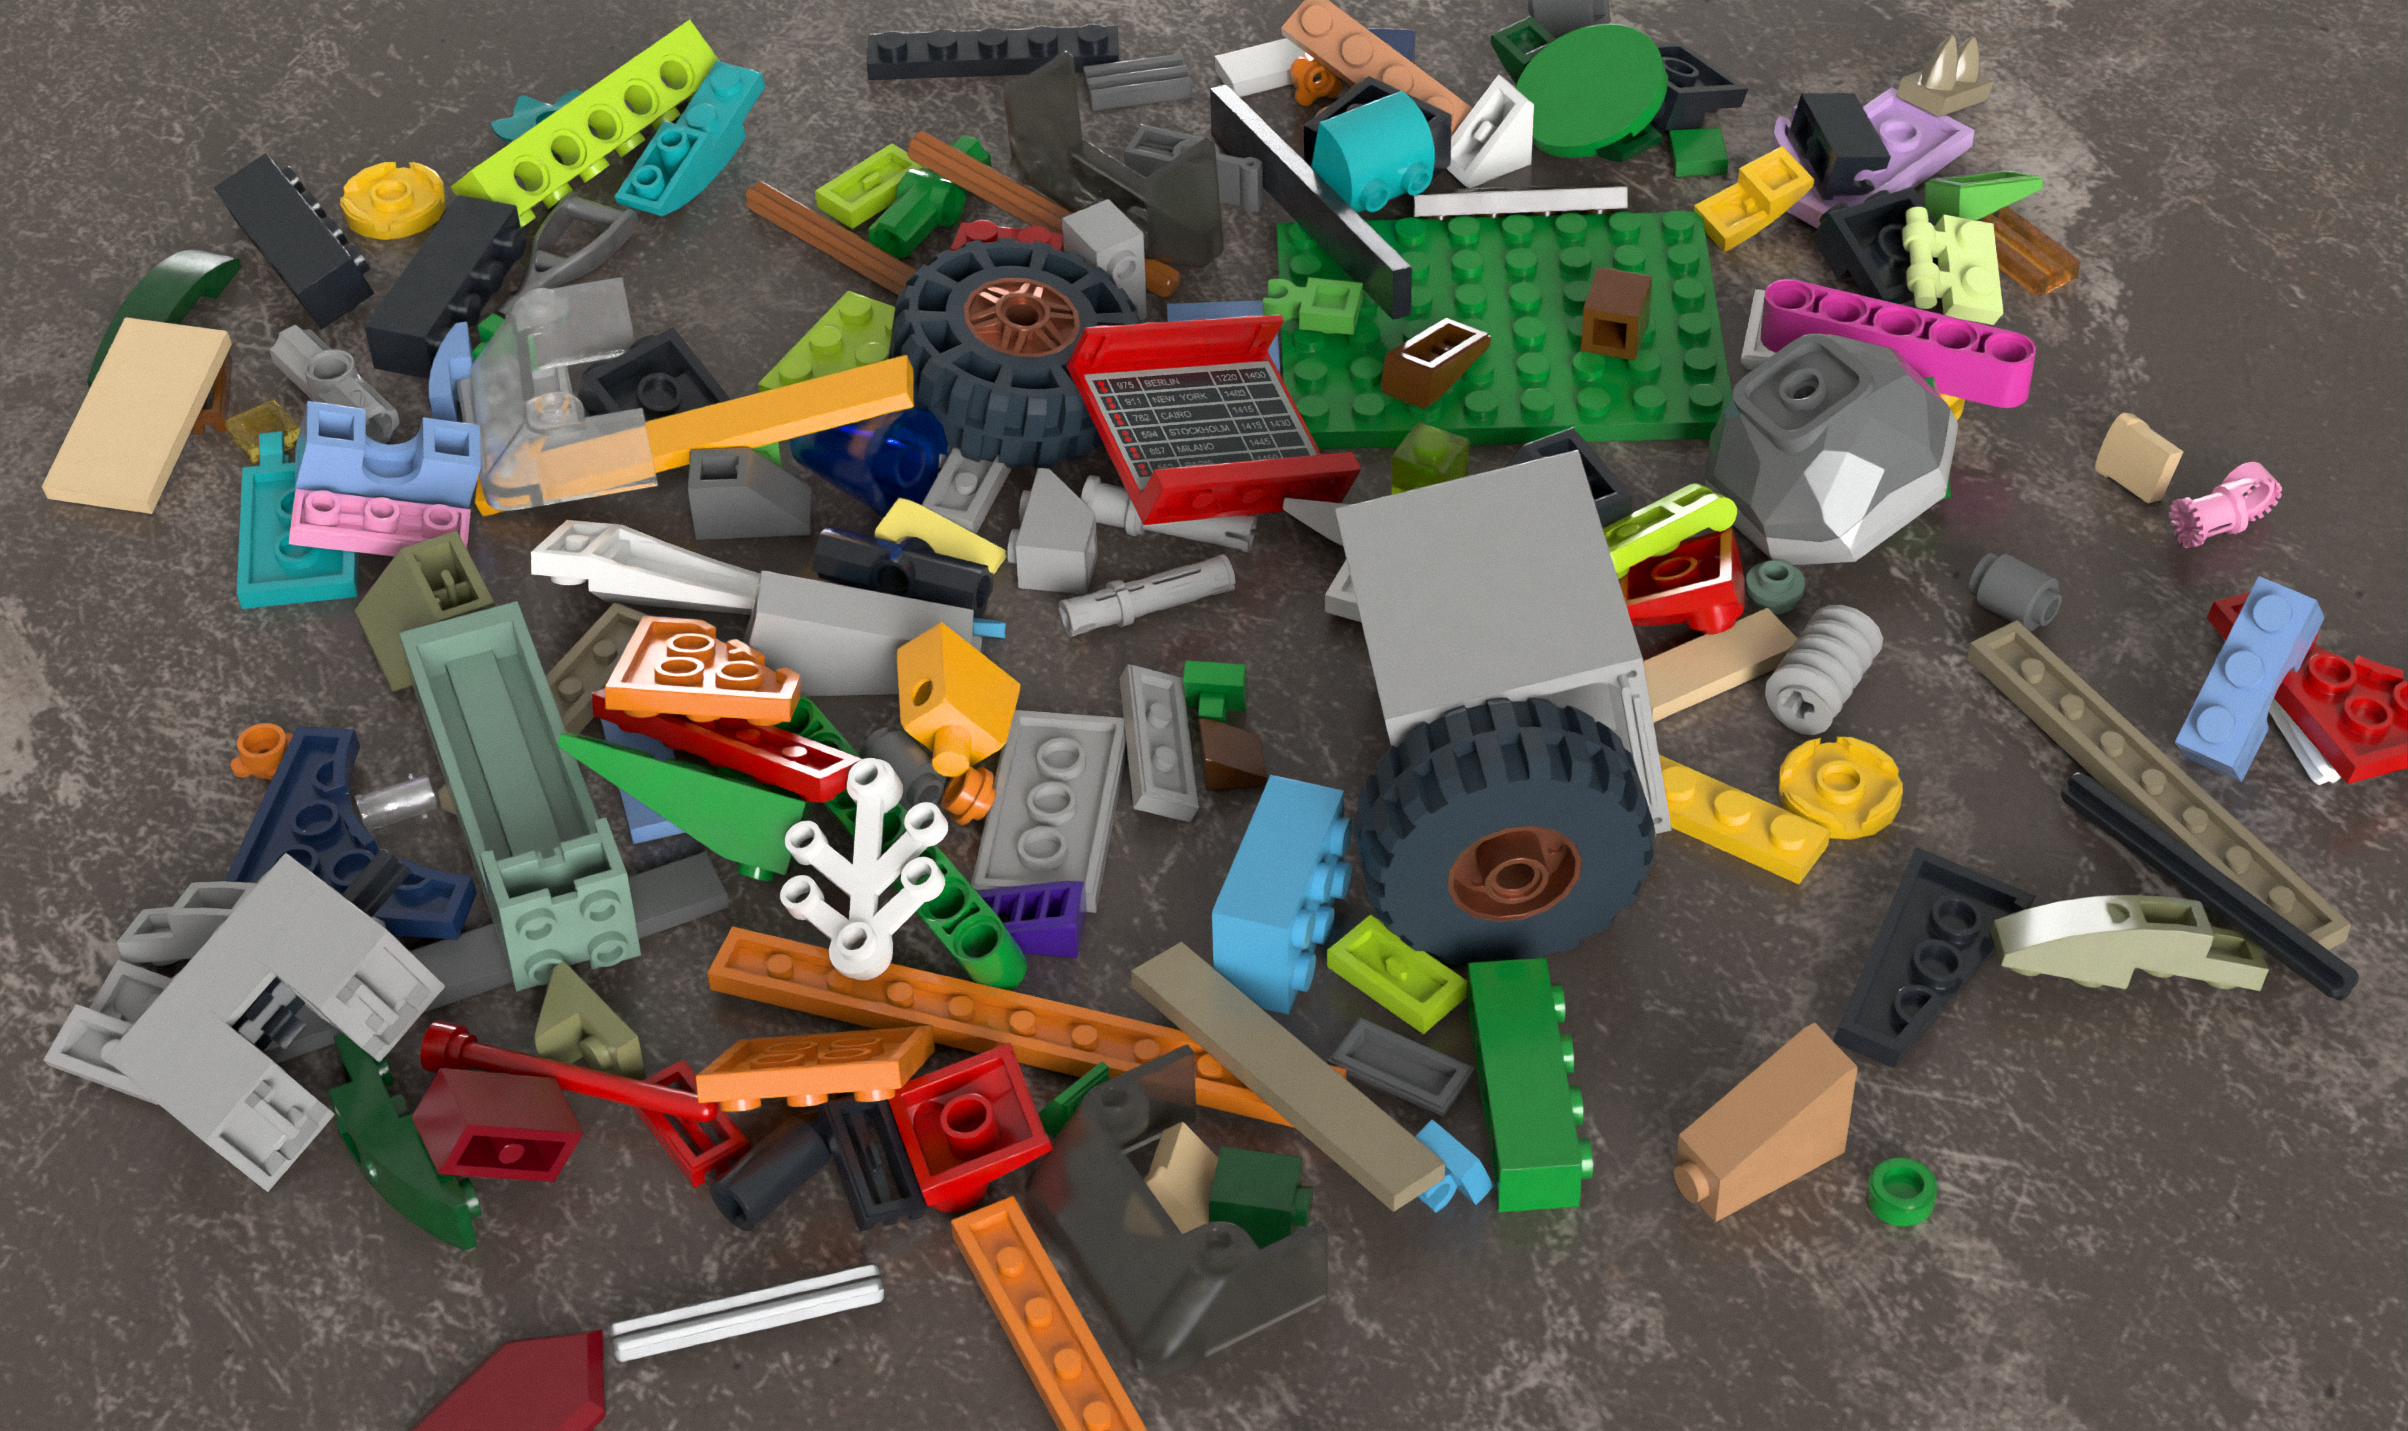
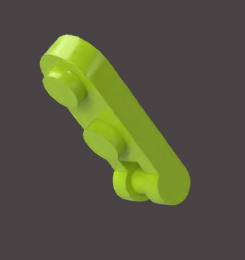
(1665, 523)

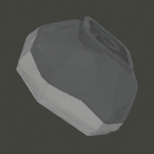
(1830, 449)

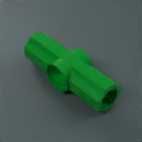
(922, 204)

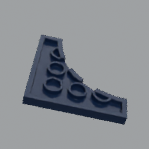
(314, 822)

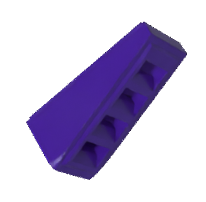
(1057, 911)

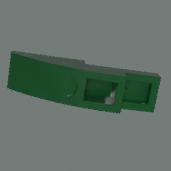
(392, 1153)

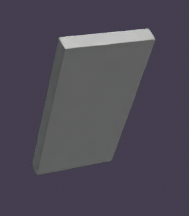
(1053, 802)

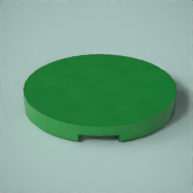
(1593, 89)

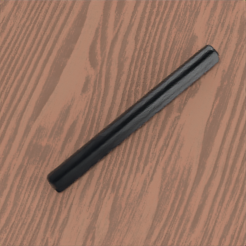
(2210, 887)

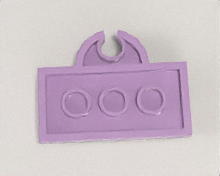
(1913, 137)

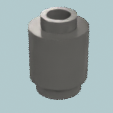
(2015, 590)
(909, 762)

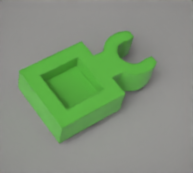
(1319, 306)

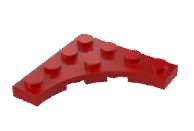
(2344, 708)

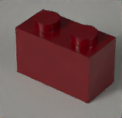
(497, 1125)

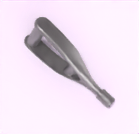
(552, 270)

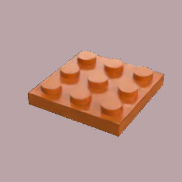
(815, 1065)

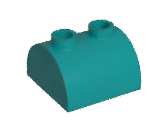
(1376, 152)

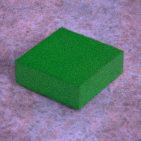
(1698, 152)

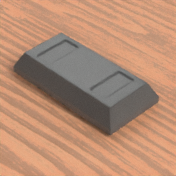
(1401, 1067)

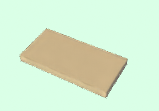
(137, 415)

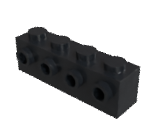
(295, 240)
(445, 284)

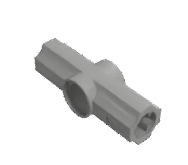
(332, 378)

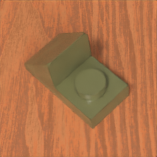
(581, 1025)

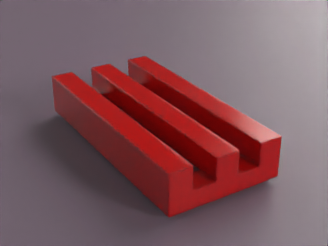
(710, 1156)

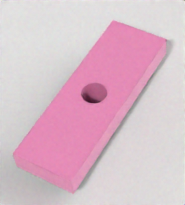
(370, 523)

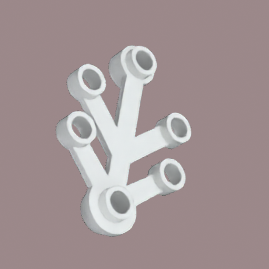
(868, 874)

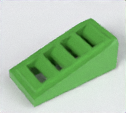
(1978, 194)

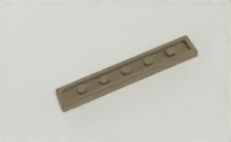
(1289, 1076)

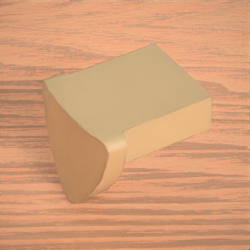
(2138, 458)
(1183, 1176)

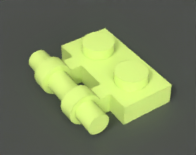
(1965, 270)

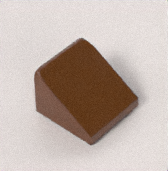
(1230, 756)

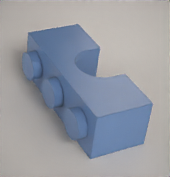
(428, 469)
(2237, 695)

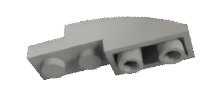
(182, 930)

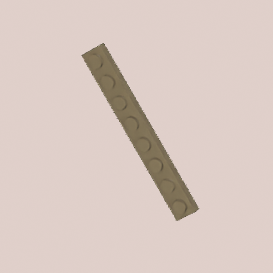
(2145, 776)

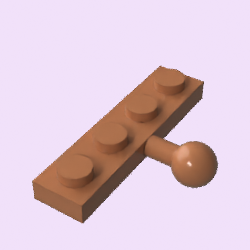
(1357, 53)

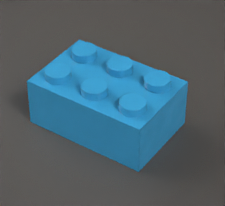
(1282, 892)

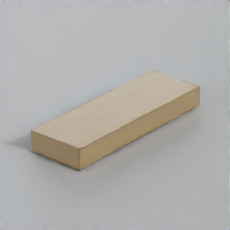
(1715, 663)

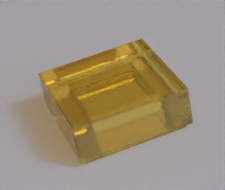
(265, 418)

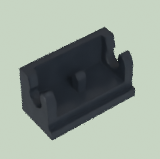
(1836, 143)

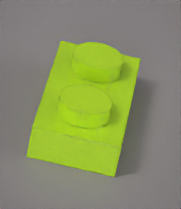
(865, 187)
(1395, 975)

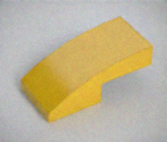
(1761, 196)

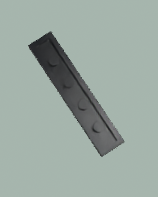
(986, 51)

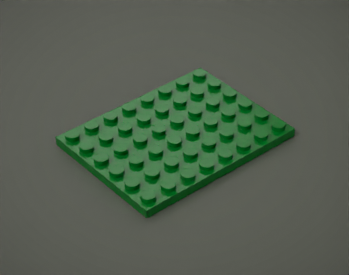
(1528, 291)

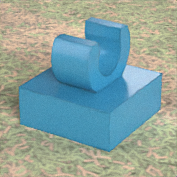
(1462, 1169)

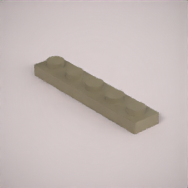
(584, 671)

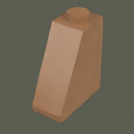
(1769, 1126)

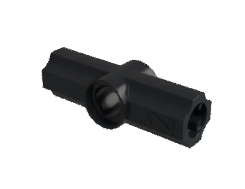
(878, 563)

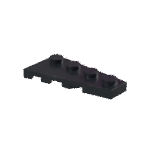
(1924, 954)

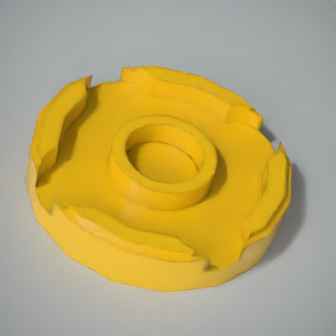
(393, 201)
(1841, 786)

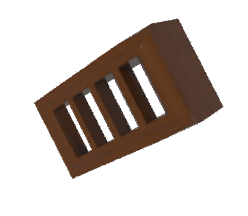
(1432, 362)

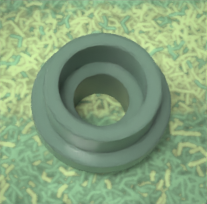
(1775, 586)

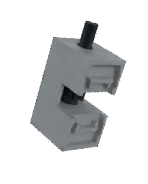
(277, 951)

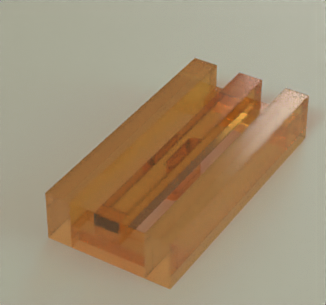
(2031, 246)

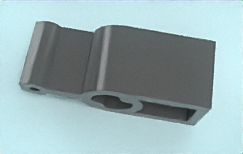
(1238, 178)

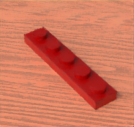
(759, 751)

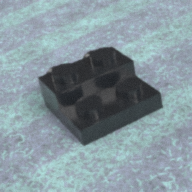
(1693, 89)
(1869, 243)
(653, 375)

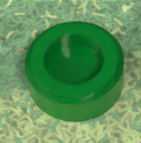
(1901, 1191)

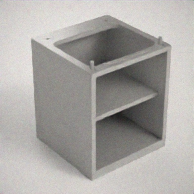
(1500, 595)

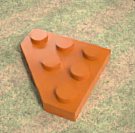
(689, 672)

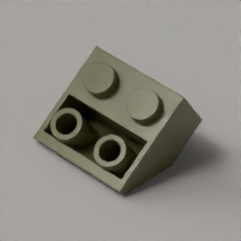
(415, 590)

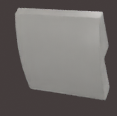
(95, 1030)

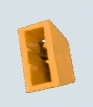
(954, 699)

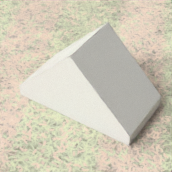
(1493, 136)

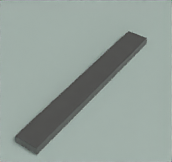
(477, 963)

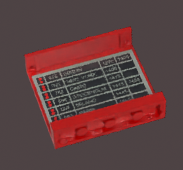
(1202, 419)

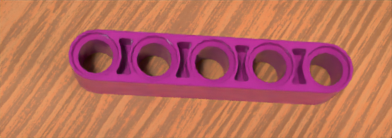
(1962, 355)

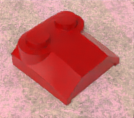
(1692, 585)
(968, 1127)

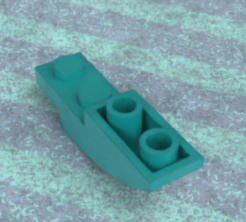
(695, 149)

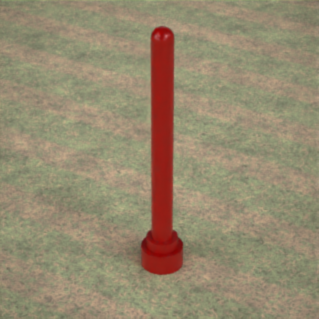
(454, 1048)

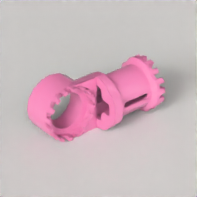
(2226, 507)

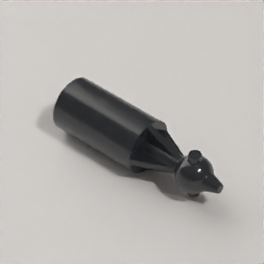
(774, 1169)

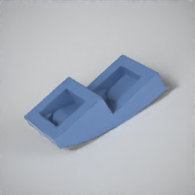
(449, 365)

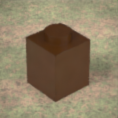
(1616, 313)

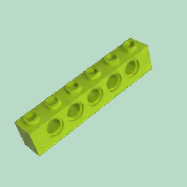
(678, 57)

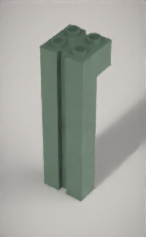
(520, 798)

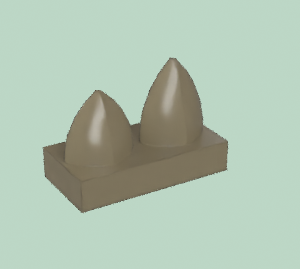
(1948, 79)

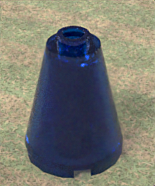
(877, 457)

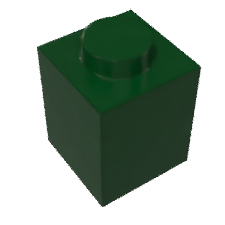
(1260, 1194)

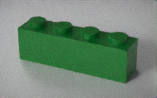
(1525, 1085)

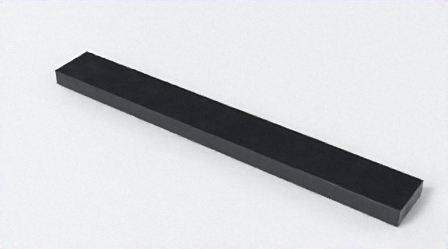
(1314, 204)

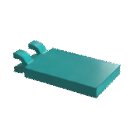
(270, 567)

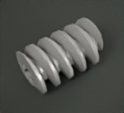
(1822, 668)

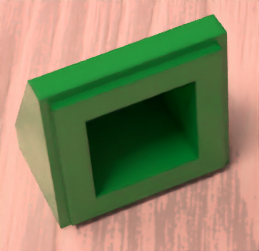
(1061, 1108)

